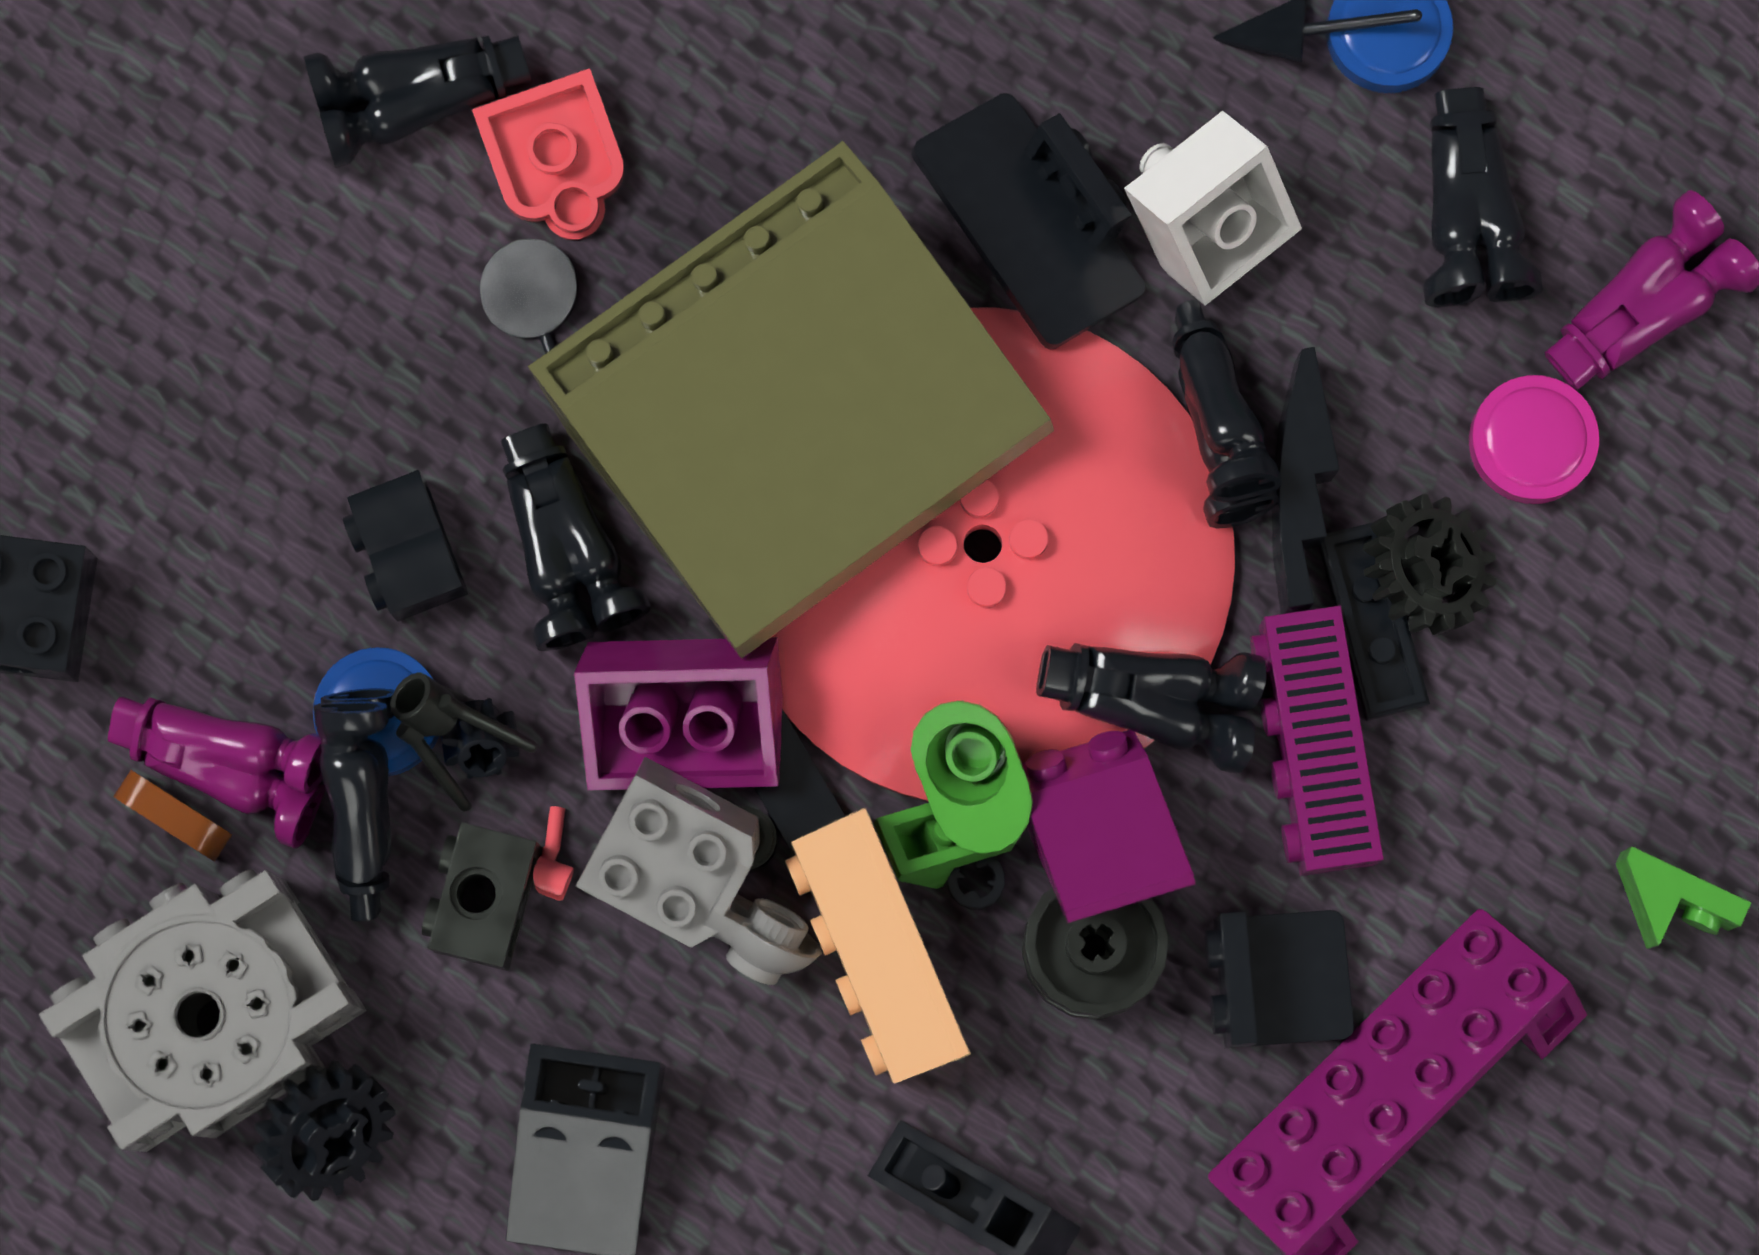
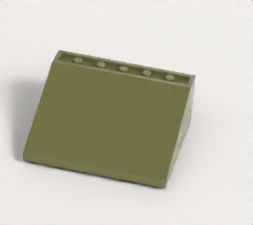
(791, 399)

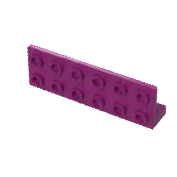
(1394, 1084)

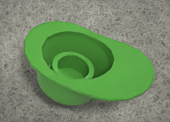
(972, 776)

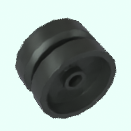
(1098, 987)

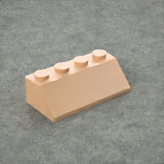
(878, 948)

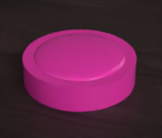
(1534, 439)

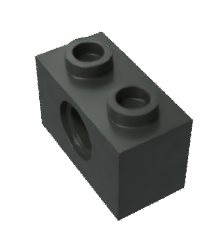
(492, 934)

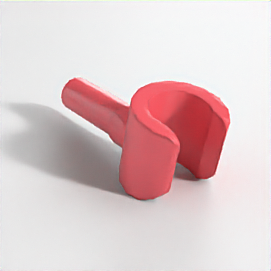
(550, 876)

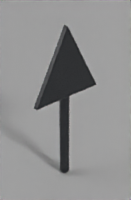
(1283, 29)

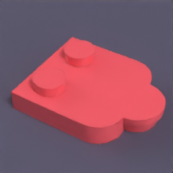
(554, 154)

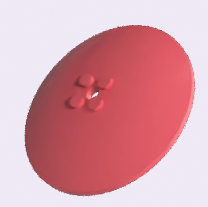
(1095, 552)

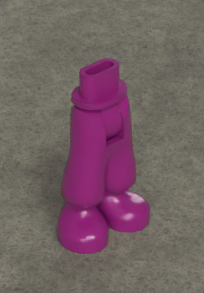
(1654, 294)
(227, 761)

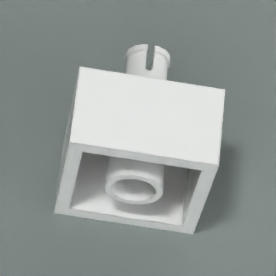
(1212, 206)

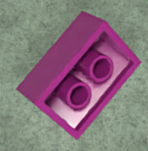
(682, 707)

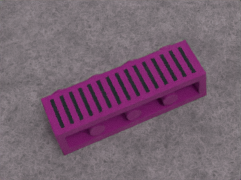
(1318, 741)

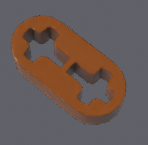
(172, 815)

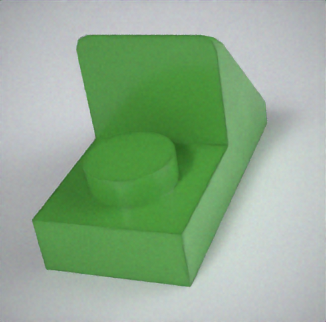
(921, 849)
(1660, 888)

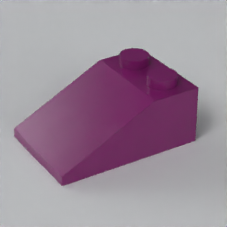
(1103, 825)

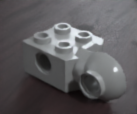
(677, 865)

